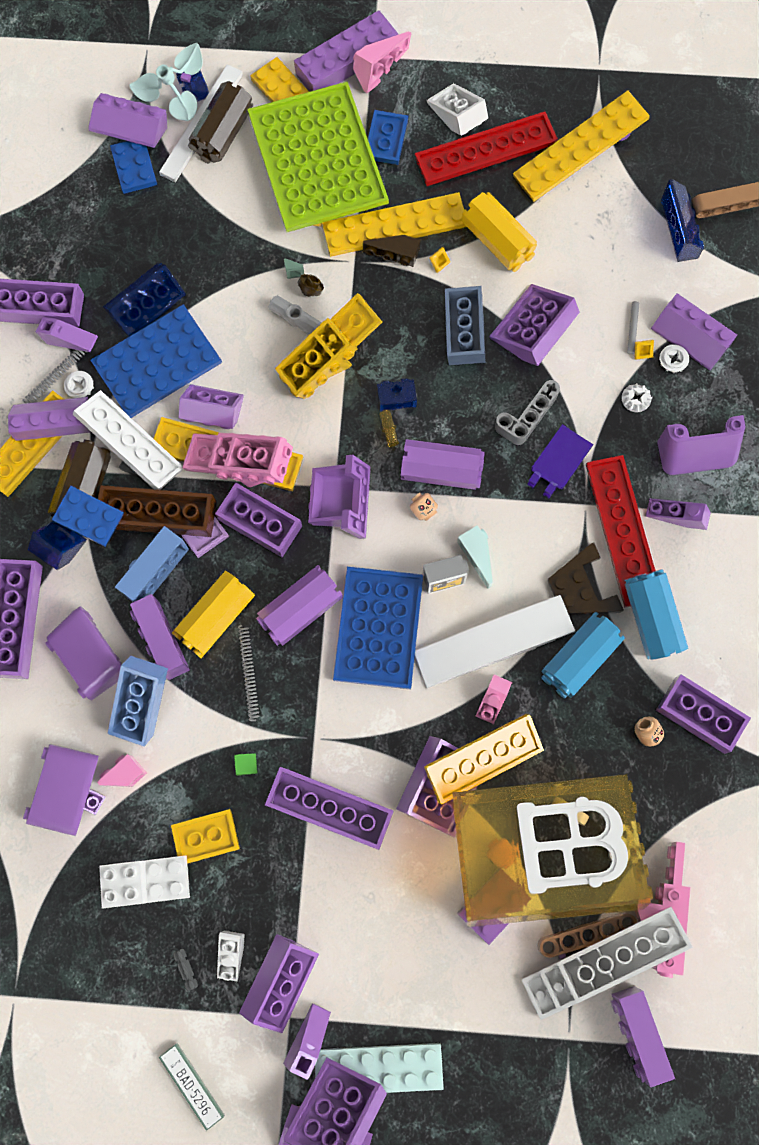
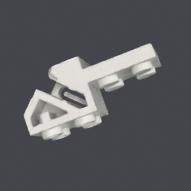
(144, 881)

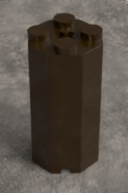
(220, 122)
(83, 469)

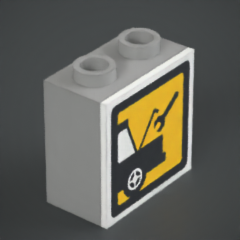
(445, 573)

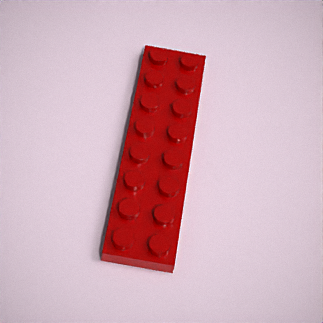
(486, 148)
(620, 520)

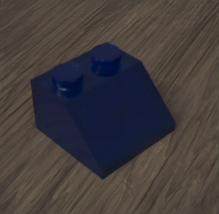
(55, 544)

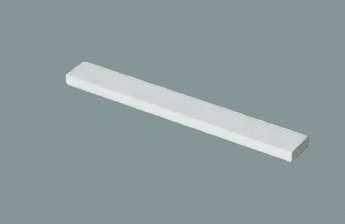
(182, 153)

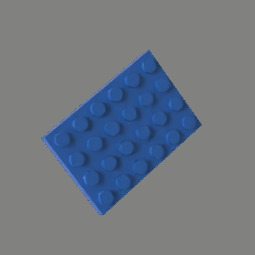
(156, 361)
(378, 628)

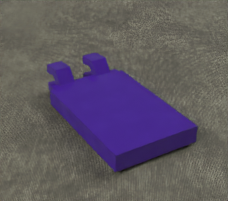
(560, 460)

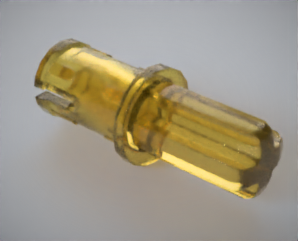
(389, 428)

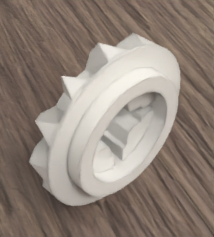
(668, 353)
(78, 377)
(635, 405)

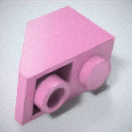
(493, 699)
(123, 774)

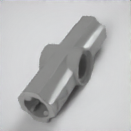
(286, 310)

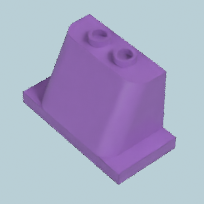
(341, 496)

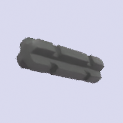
(185, 970)

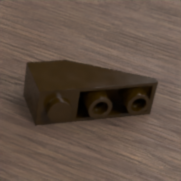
(394, 248)

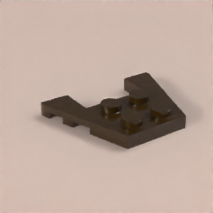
(576, 589)

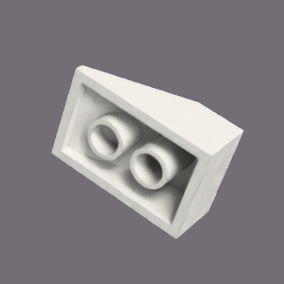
(459, 108)

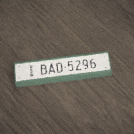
(191, 1086)

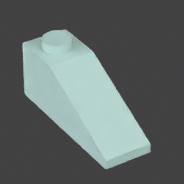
(476, 548)

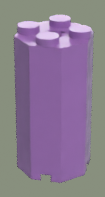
(442, 464)
(299, 606)

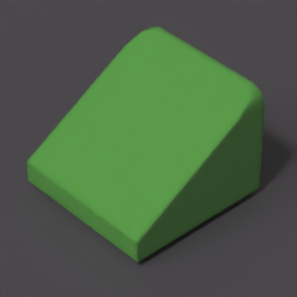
(245, 764)

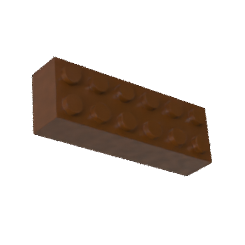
(153, 509)

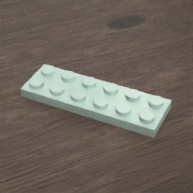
(394, 1066)

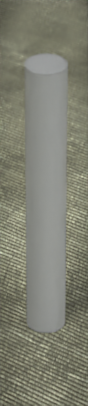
(633, 327)

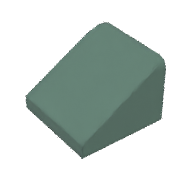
(293, 269)

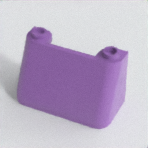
(700, 453)
(85, 654)
(61, 789)

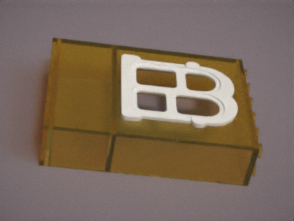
(502, 854)

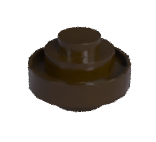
(310, 285)

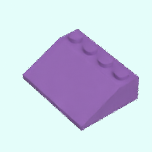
(535, 323)
(419, 797)
(336, 1108)

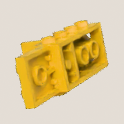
(328, 348)

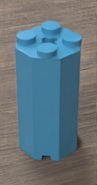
(656, 614)
(582, 655)

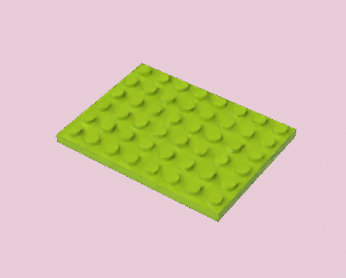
(317, 156)

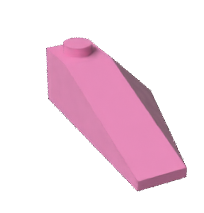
(377, 59)

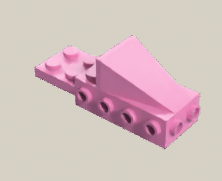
(239, 457)
(673, 896)

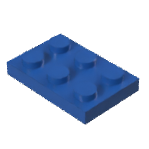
(387, 136)
(133, 166)
(87, 516)

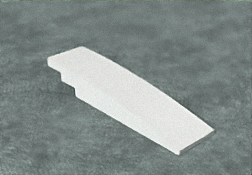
(494, 641)
(607, 963)

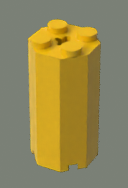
(499, 231)
(213, 614)

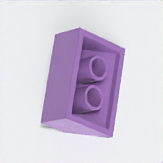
(210, 406)

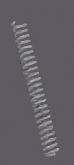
(50, 376)
(247, 674)

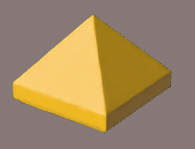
(439, 260)
(644, 349)

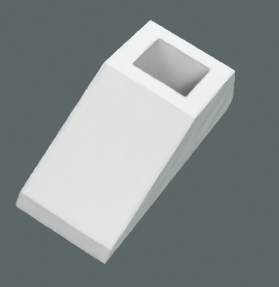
(230, 955)

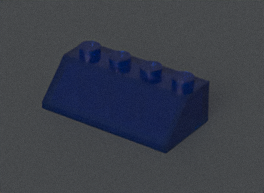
(681, 222)
(145, 299)

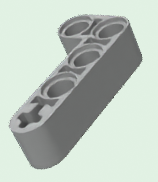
(531, 411)

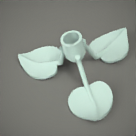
(148, 85)

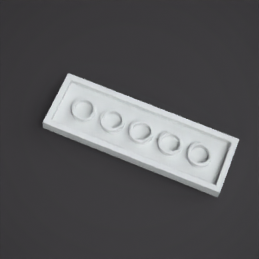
(128, 440)

